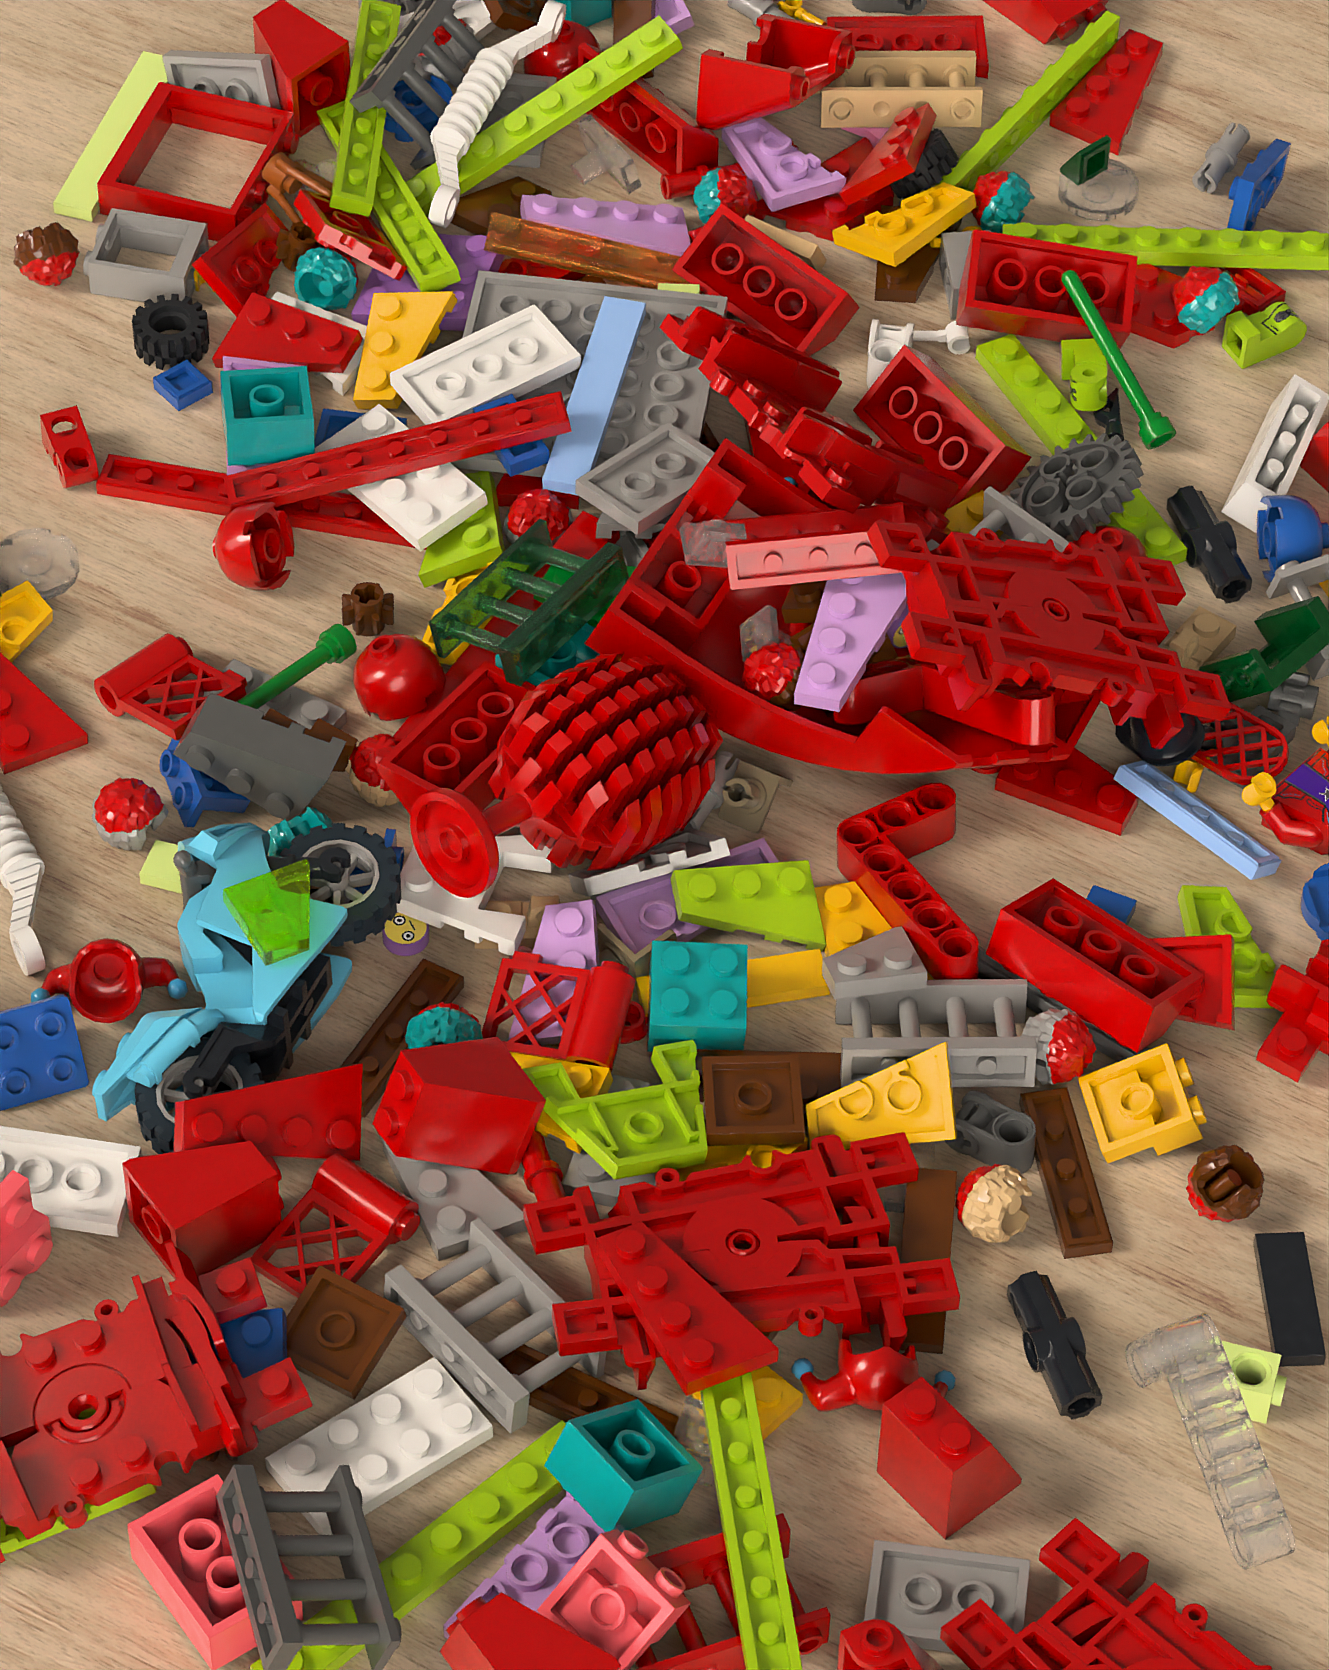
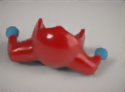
(109, 980)
(865, 1378)

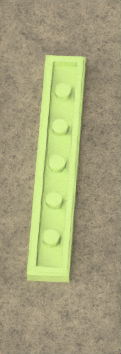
(80, 191)

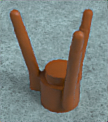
(289, 177)

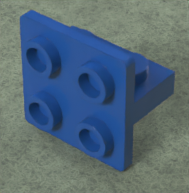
(39, 1052)

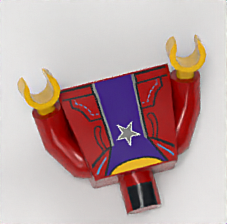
(1300, 803)

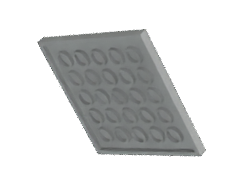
(660, 378)

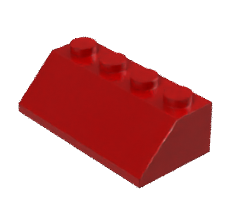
(653, 125)
(765, 283)
(1018, 288)
(934, 417)
(456, 741)
(1093, 964)

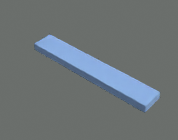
(595, 393)

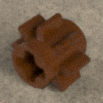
(295, 244)
(367, 609)

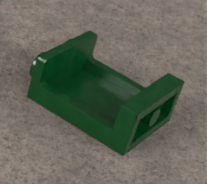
(1292, 639)

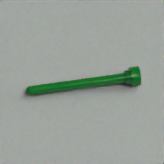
(1154, 427)
(333, 646)

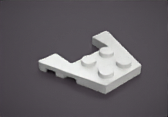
(432, 904)

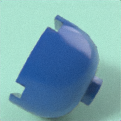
(1289, 532)

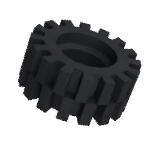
(934, 163)
(165, 316)

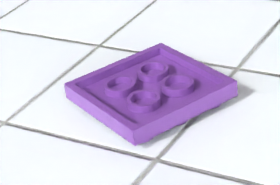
(469, 258)

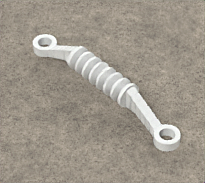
(475, 100)
(22, 875)

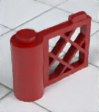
(154, 675)
(594, 1011)
(358, 1203)

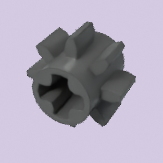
(1294, 698)

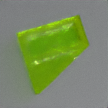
(274, 911)

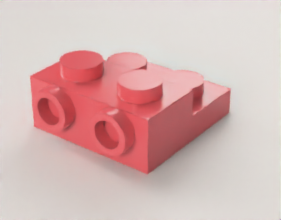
(23, 1235)
(617, 1597)

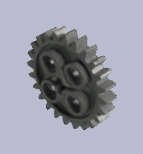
(1080, 484)

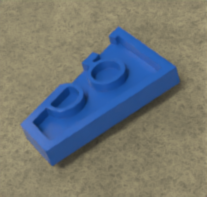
(1257, 185)

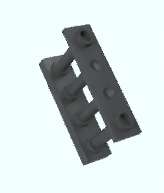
(398, 65)
(271, 1592)

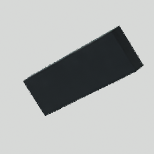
(1289, 1298)

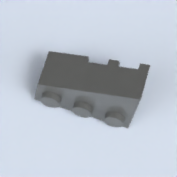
(256, 757)

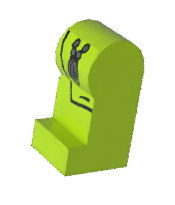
(1262, 334)
(1087, 371)

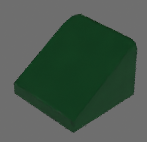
(1088, 162)

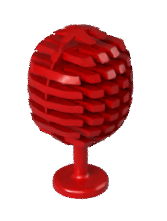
(587, 766)

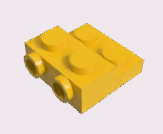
(1143, 1104)

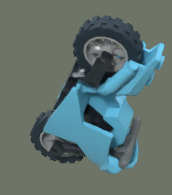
(251, 1010)

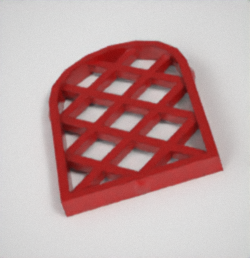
(1260, 726)

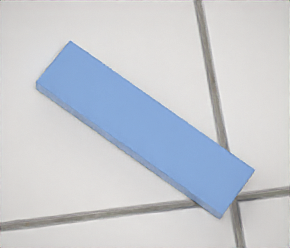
(1198, 819)

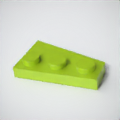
(470, 543)
(754, 898)
(1215, 912)

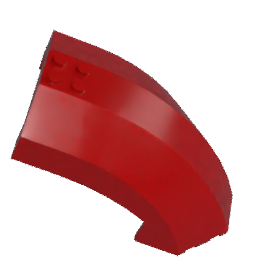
(693, 623)

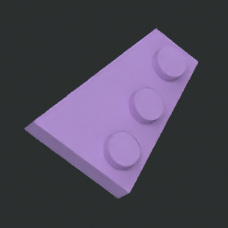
(776, 167)
(564, 939)

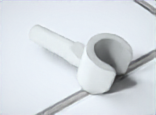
(955, 336)

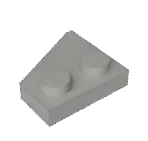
(875, 967)

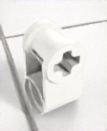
(884, 345)

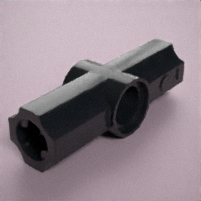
(1209, 544)
(1054, 1345)

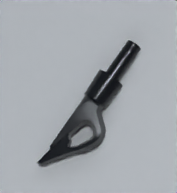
(1111, 420)

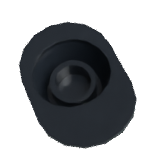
(1177, 750)

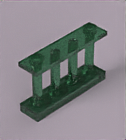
(541, 630)

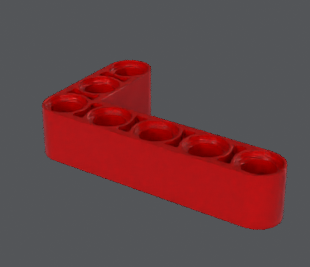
(911, 685)
(875, 855)

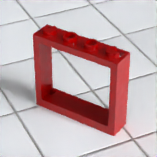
(207, 113)

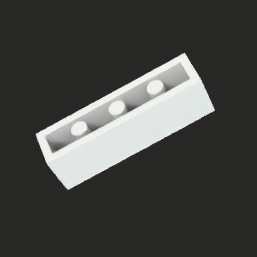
(1276, 450)

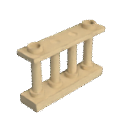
(891, 81)

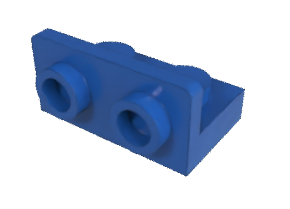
(196, 791)

